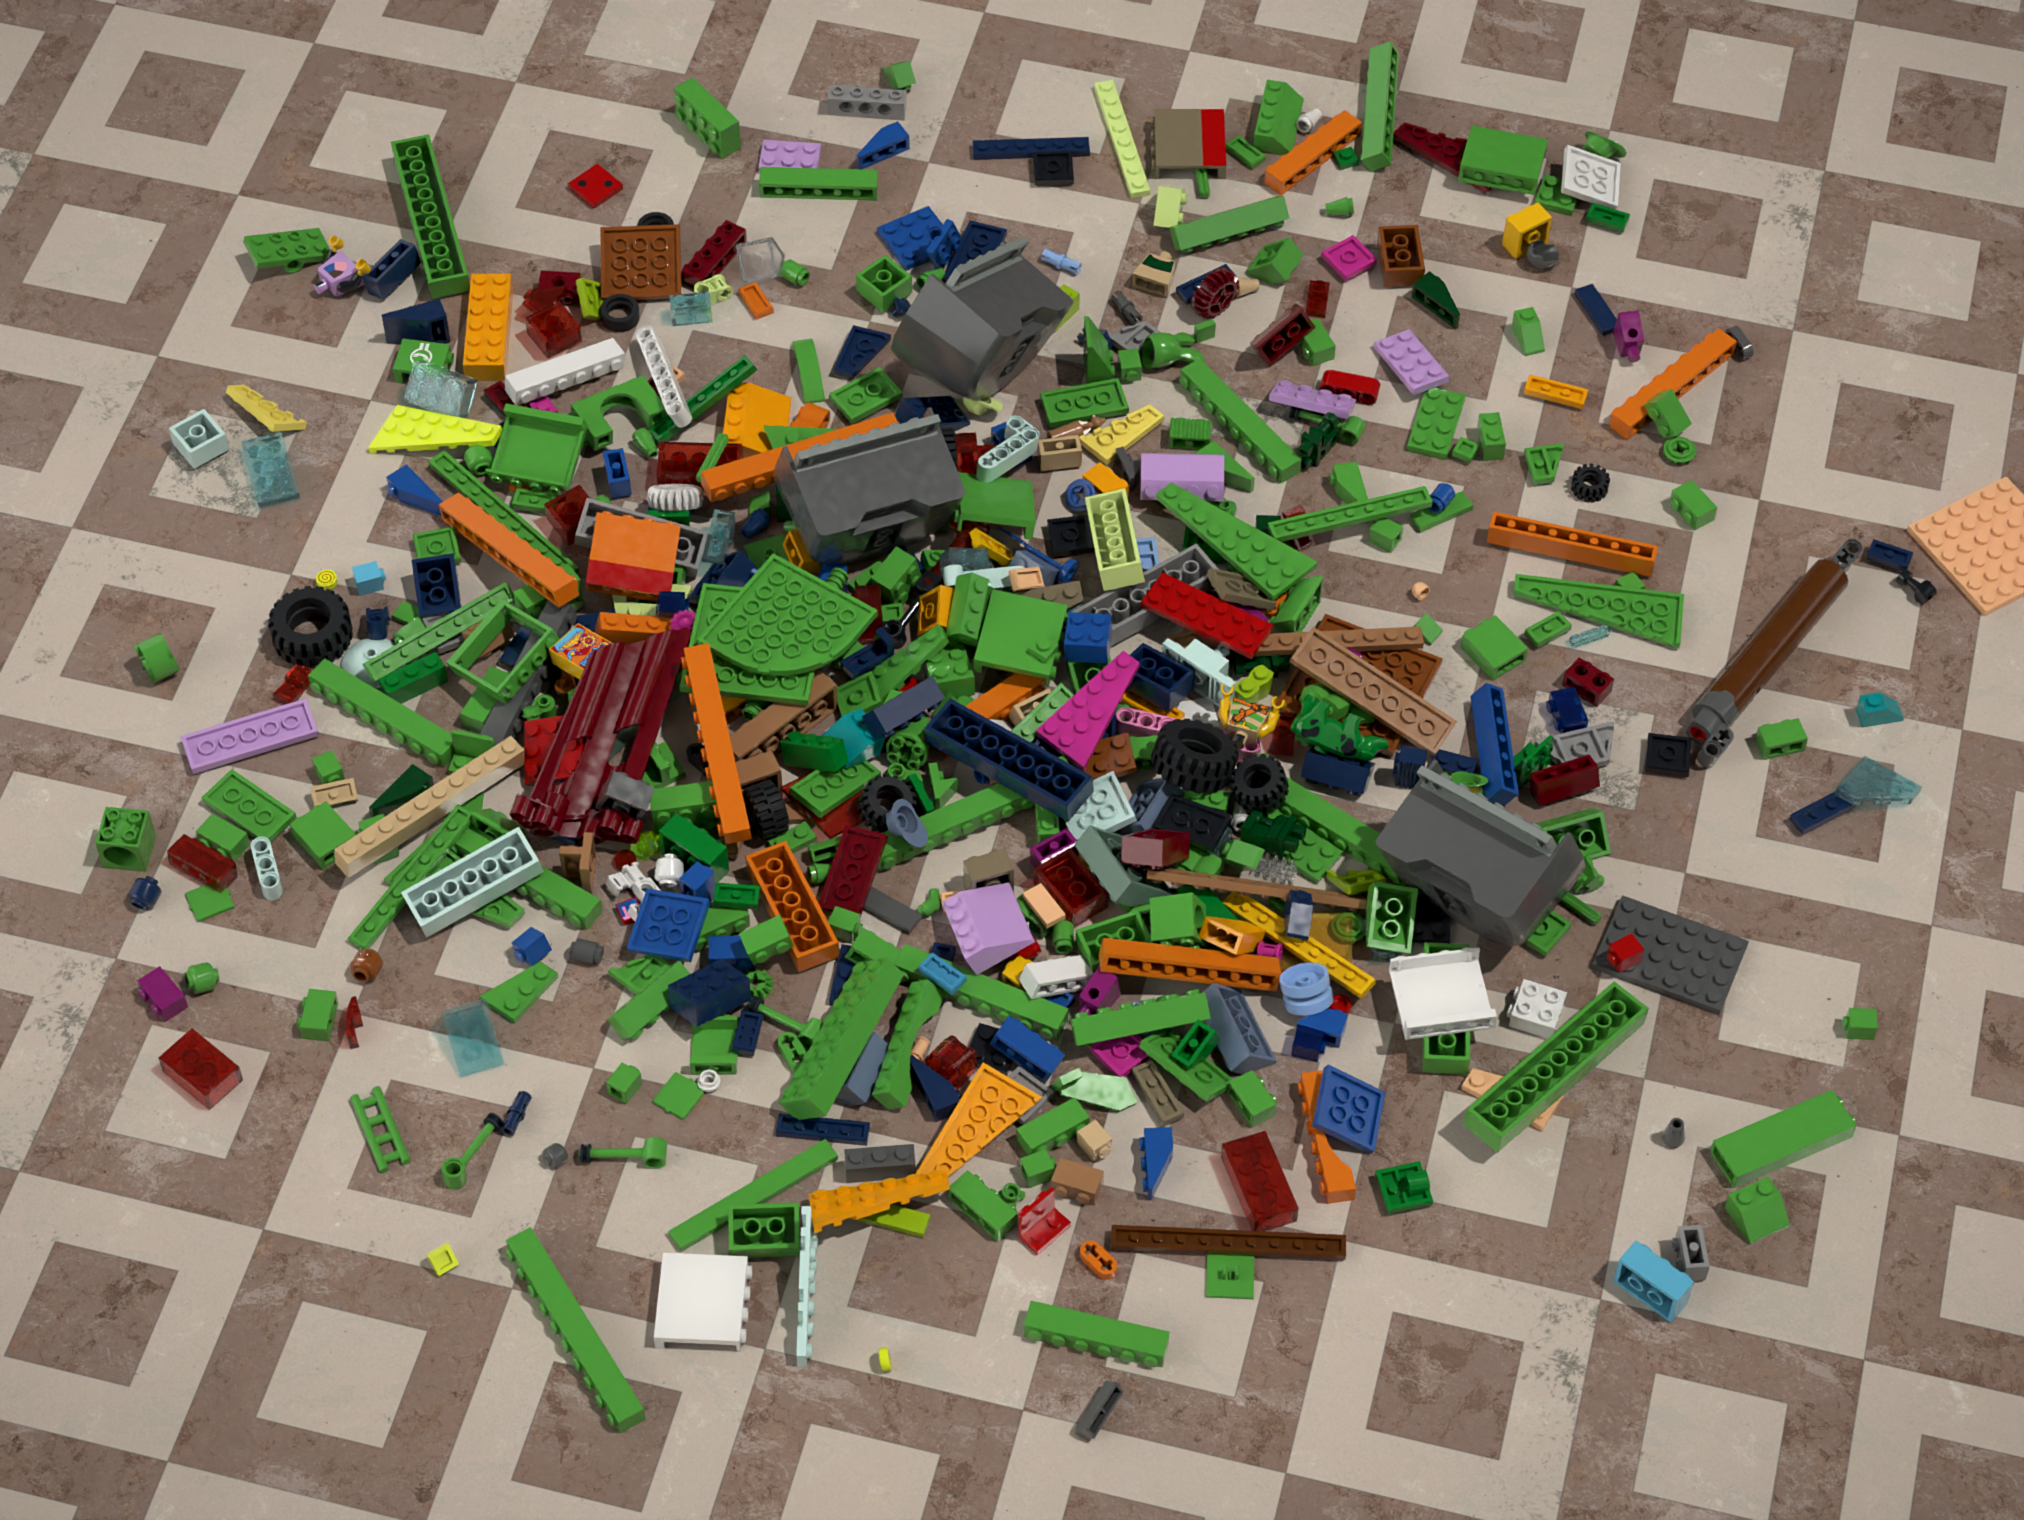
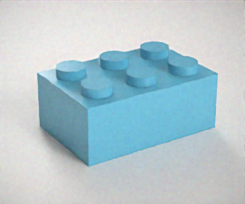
(1653, 1281)

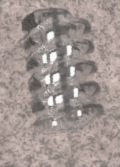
(1276, 870)

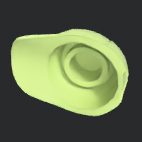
(982, 406)

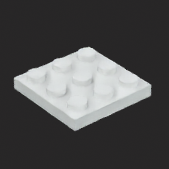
(1590, 177)

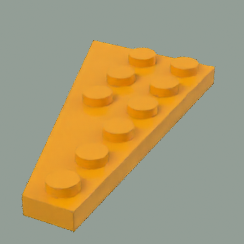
(980, 1116)
(871, 1198)

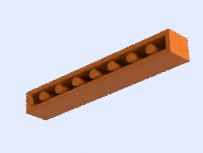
(1680, 377)
(1572, 544)
(1189, 964)

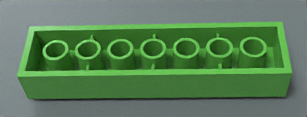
(841, 1039)

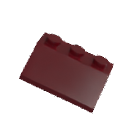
(1282, 334)

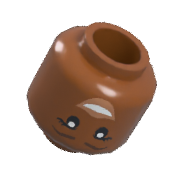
(366, 965)

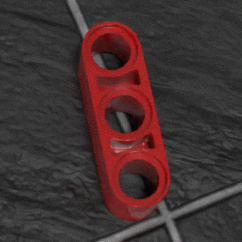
(1359, 387)

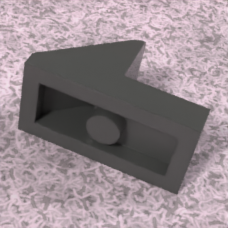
(1129, 469)

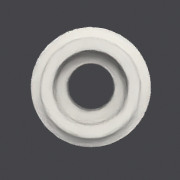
(708, 1075)

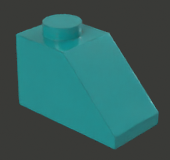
(1877, 710)

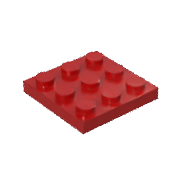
(537, 743)

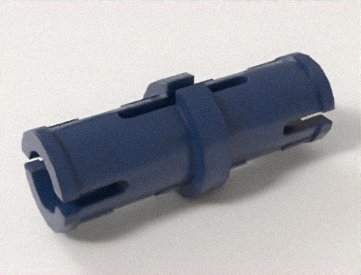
(516, 1113)

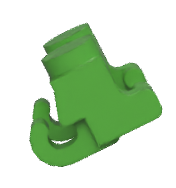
(1589, 878)

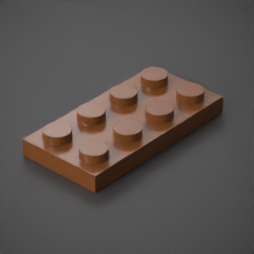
(1111, 755)

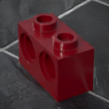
(1588, 681)

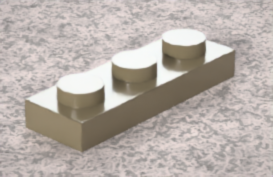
(1157, 1092)

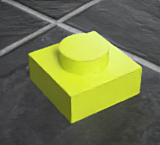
(442, 1259)

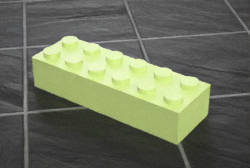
(1114, 540)

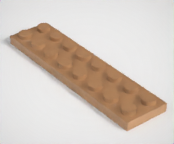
(1373, 691)

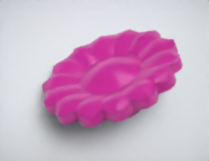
(683, 620)

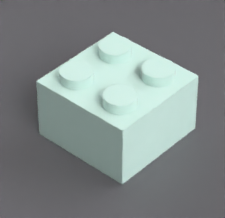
(199, 438)

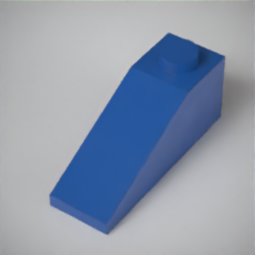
(884, 144)
(412, 490)

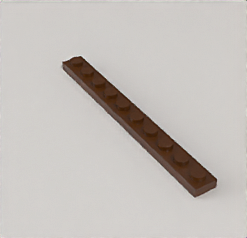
(1228, 1242)

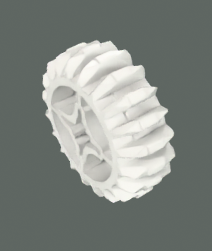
(675, 497)

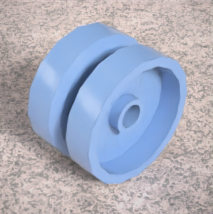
(1306, 989)

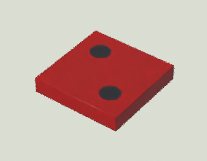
(595, 186)

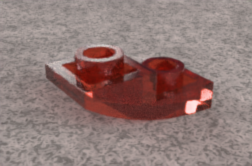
(1317, 298)

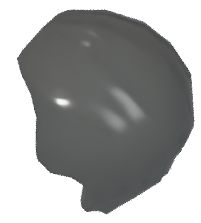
(1542, 255)

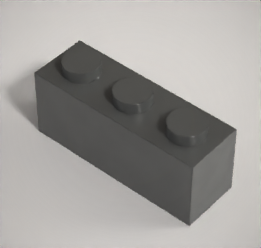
(879, 1163)

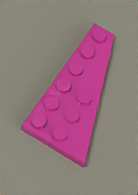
(1085, 717)

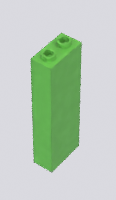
(1783, 1138)

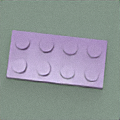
(1411, 362)
(1313, 400)

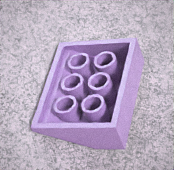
(987, 925)

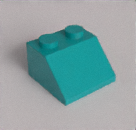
(856, 737)

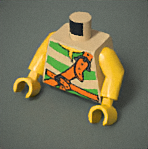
(1246, 719)

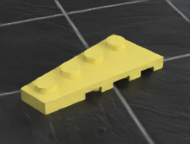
(264, 410)

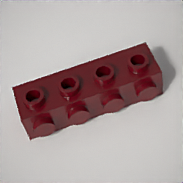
(714, 254)

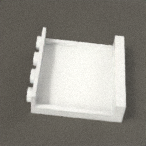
(702, 1299)

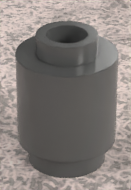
(586, 951)

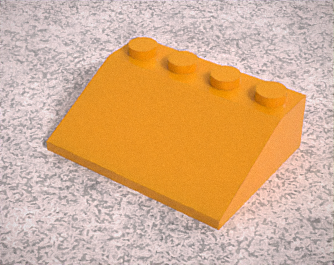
(748, 411)

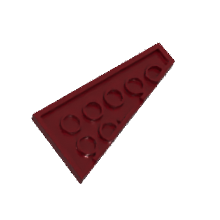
(1435, 147)

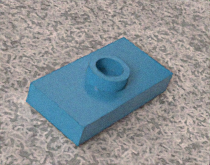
(942, 973)

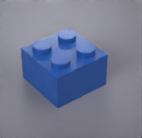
(1088, 637)

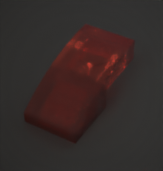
(294, 686)
(353, 1021)

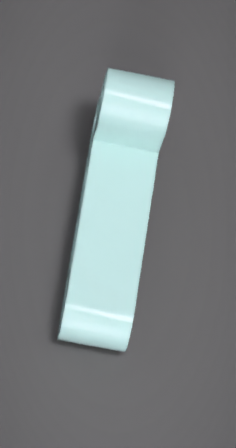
(1019, 444)
(998, 576)

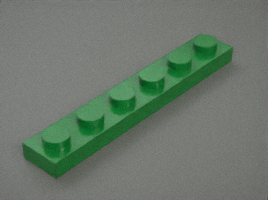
(707, 396)

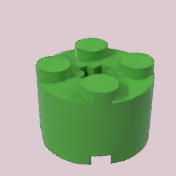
(156, 658)

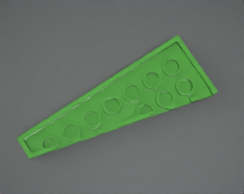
(1256, 555)
(1632, 610)

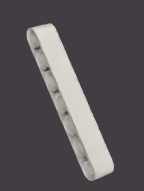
(664, 376)

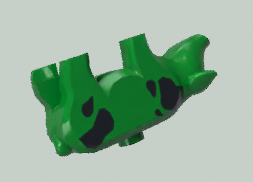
(1332, 735)

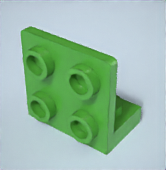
(468, 747)

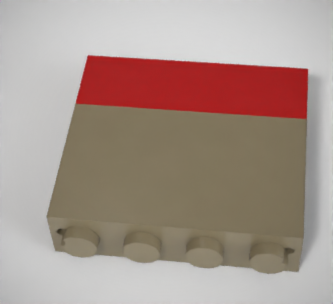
(1188, 140)

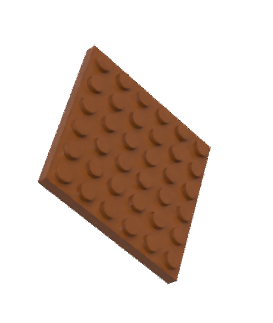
(1409, 667)

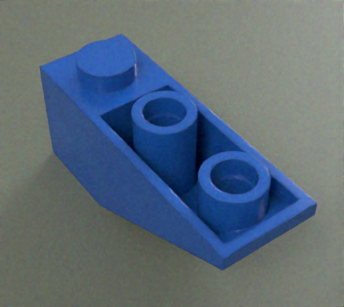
(1158, 1155)

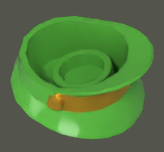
(1472, 781)

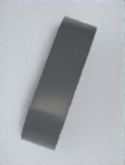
(1743, 347)

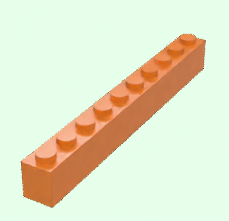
(758, 469)
(509, 550)
(717, 744)

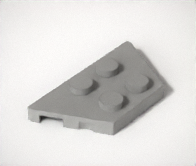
(1587, 741)

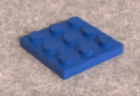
(908, 237)
(668, 925)
(1348, 1109)

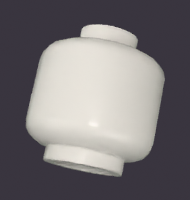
(669, 870)

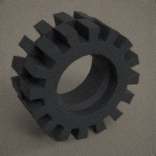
(1590, 492)

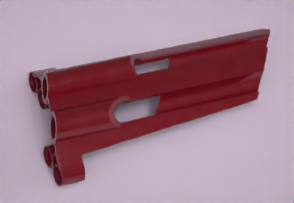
(616, 690)

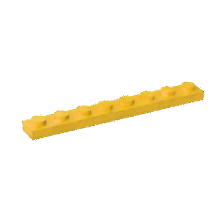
(1307, 950)

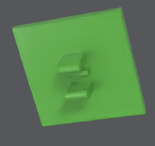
(1230, 1276)

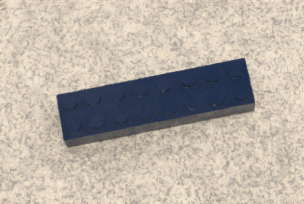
(1009, 759)

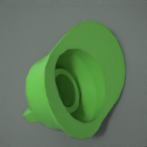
(1603, 146)

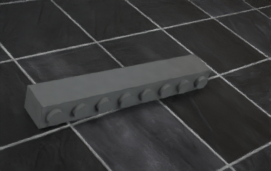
(508, 719)

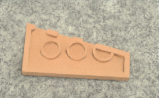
(1480, 1082)

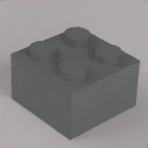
(625, 795)

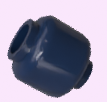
(144, 893)

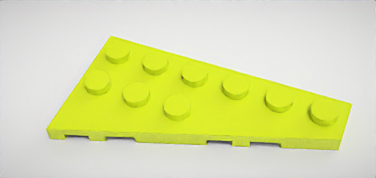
(429, 430)

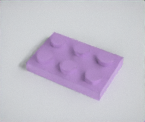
(789, 154)

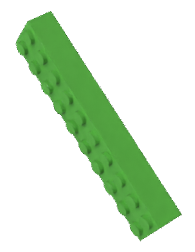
(430, 216)
(1555, 1066)

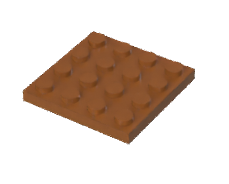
(641, 261)

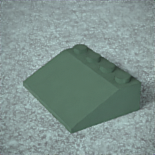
(1124, 883)

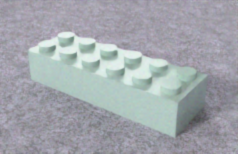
(472, 882)

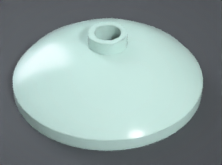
(360, 653)

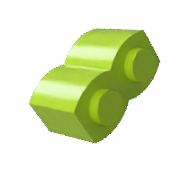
(1255, 686)

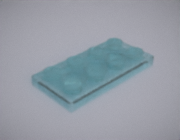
(270, 469)

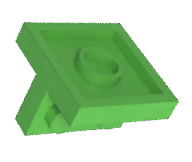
(662, 767)

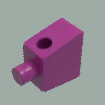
(1629, 335)
(1099, 992)

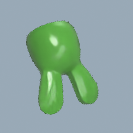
(1168, 349)

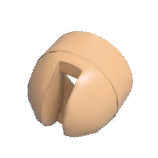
(1420, 590)

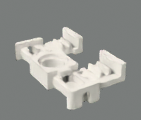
(630, 877)

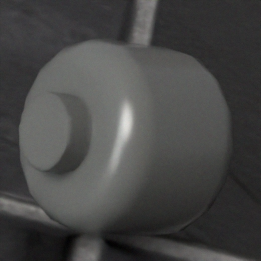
(554, 1156)

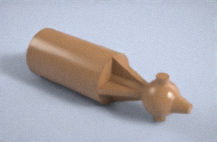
(1076, 428)

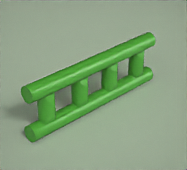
(374, 1141)

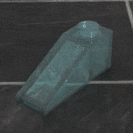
(719, 537)

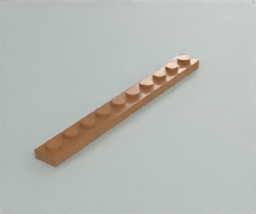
(1245, 887)

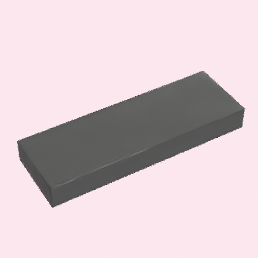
(892, 910)

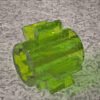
(648, 843)

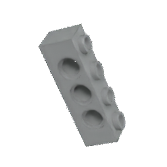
(867, 102)

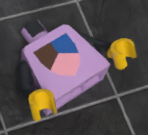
(338, 272)

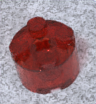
(953, 1061)

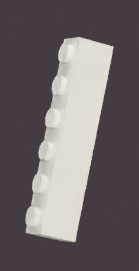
(564, 371)

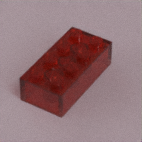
(682, 460)
(1259, 1182)

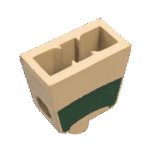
(1155, 274)

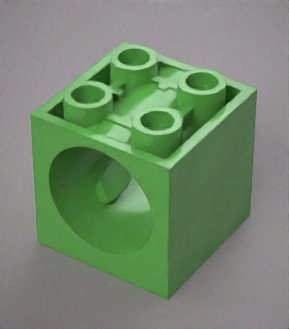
(125, 839)
(1177, 920)

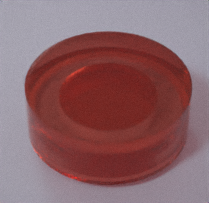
(623, 858)

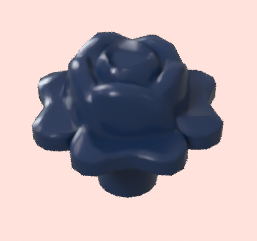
(901, 307)

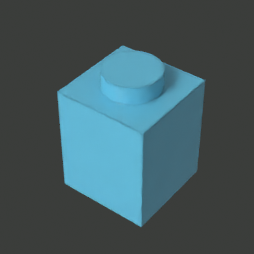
(368, 578)

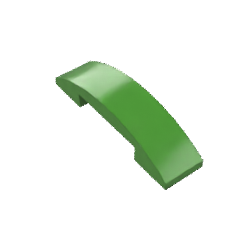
(809, 370)

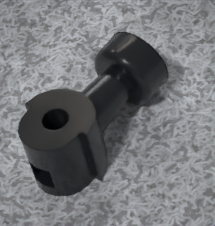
(1923, 591)

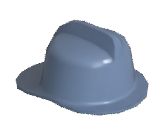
(905, 823)

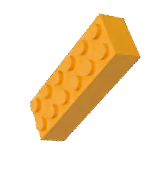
(488, 327)

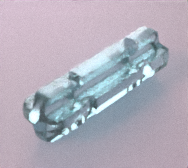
(1589, 636)

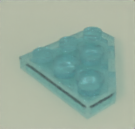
(1876, 784)

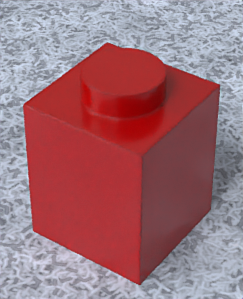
(1625, 953)

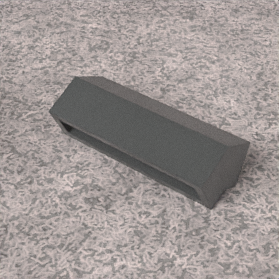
(1096, 1408)

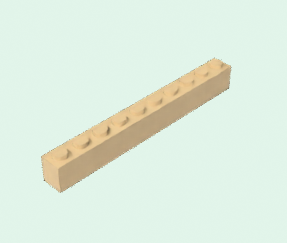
(429, 806)

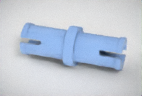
(1061, 261)

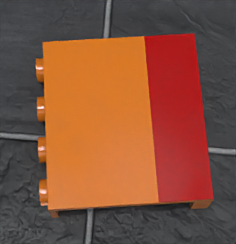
(632, 556)

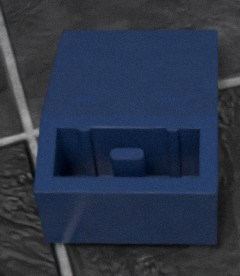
(417, 322)
(945, 406)

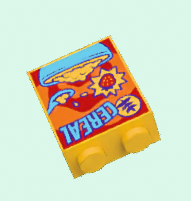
(575, 648)

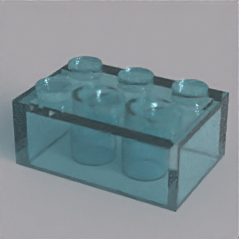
(440, 389)

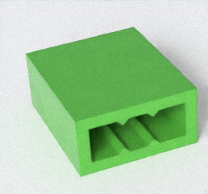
(1494, 647)
(321, 833)

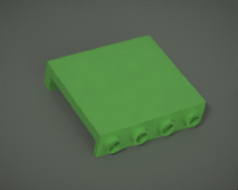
(1502, 160)
(538, 449)
(997, 502)
(1012, 627)

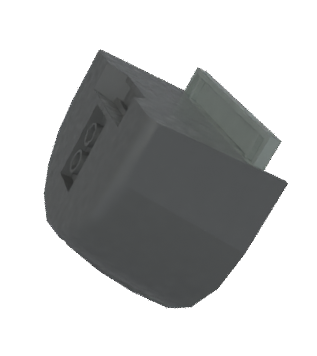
(981, 322)
(870, 490)
(1478, 859)

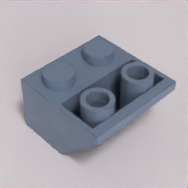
(1028, 559)

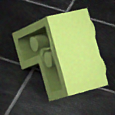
(1169, 206)

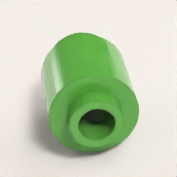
(795, 272)
(546, 704)
(1063, 937)

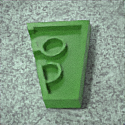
(520, 992)

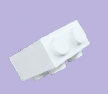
(1536, 1009)

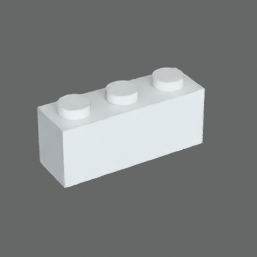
(1055, 976)

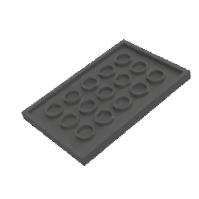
(1679, 955)

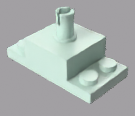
(1209, 667)

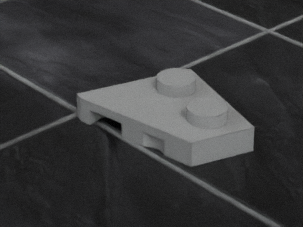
(1132, 336)

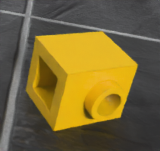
(1013, 972)

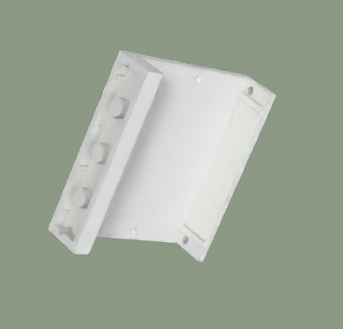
(1441, 993)

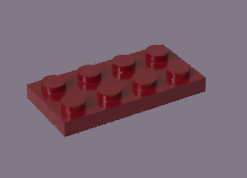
(853, 870)

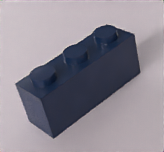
(391, 269)

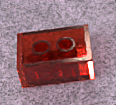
(1072, 887)
(200, 1069)

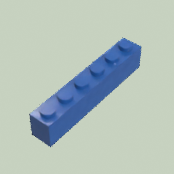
(1494, 744)

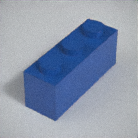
(1027, 1049)

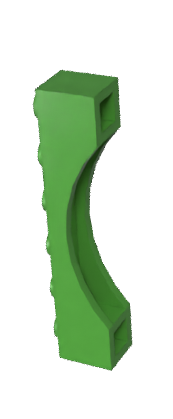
(894, 1080)

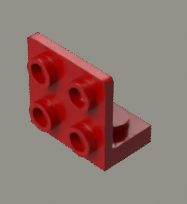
(1041, 1222)

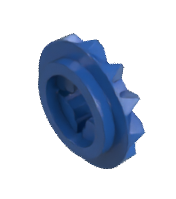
(1078, 486)

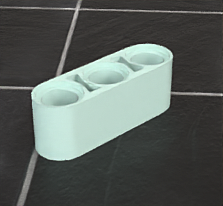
(268, 876)

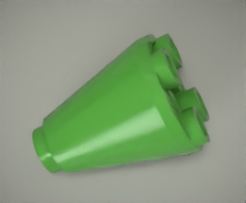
(909, 744)

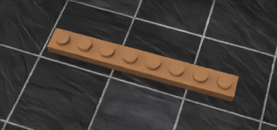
(1359, 639)

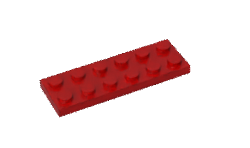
(1207, 615)

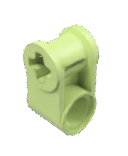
(715, 288)

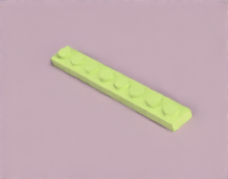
(1122, 139)

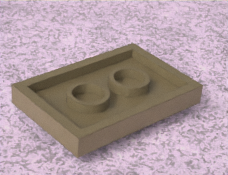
(1238, 589)

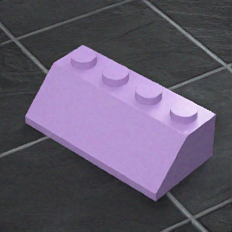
(1193, 472)

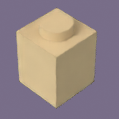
(1094, 1141)

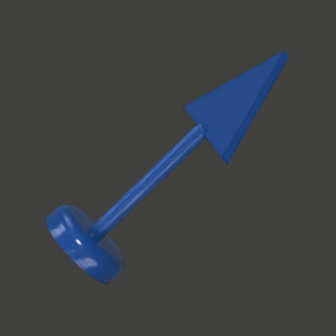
(1066, 571)

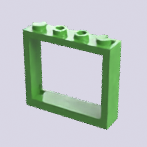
(485, 634)

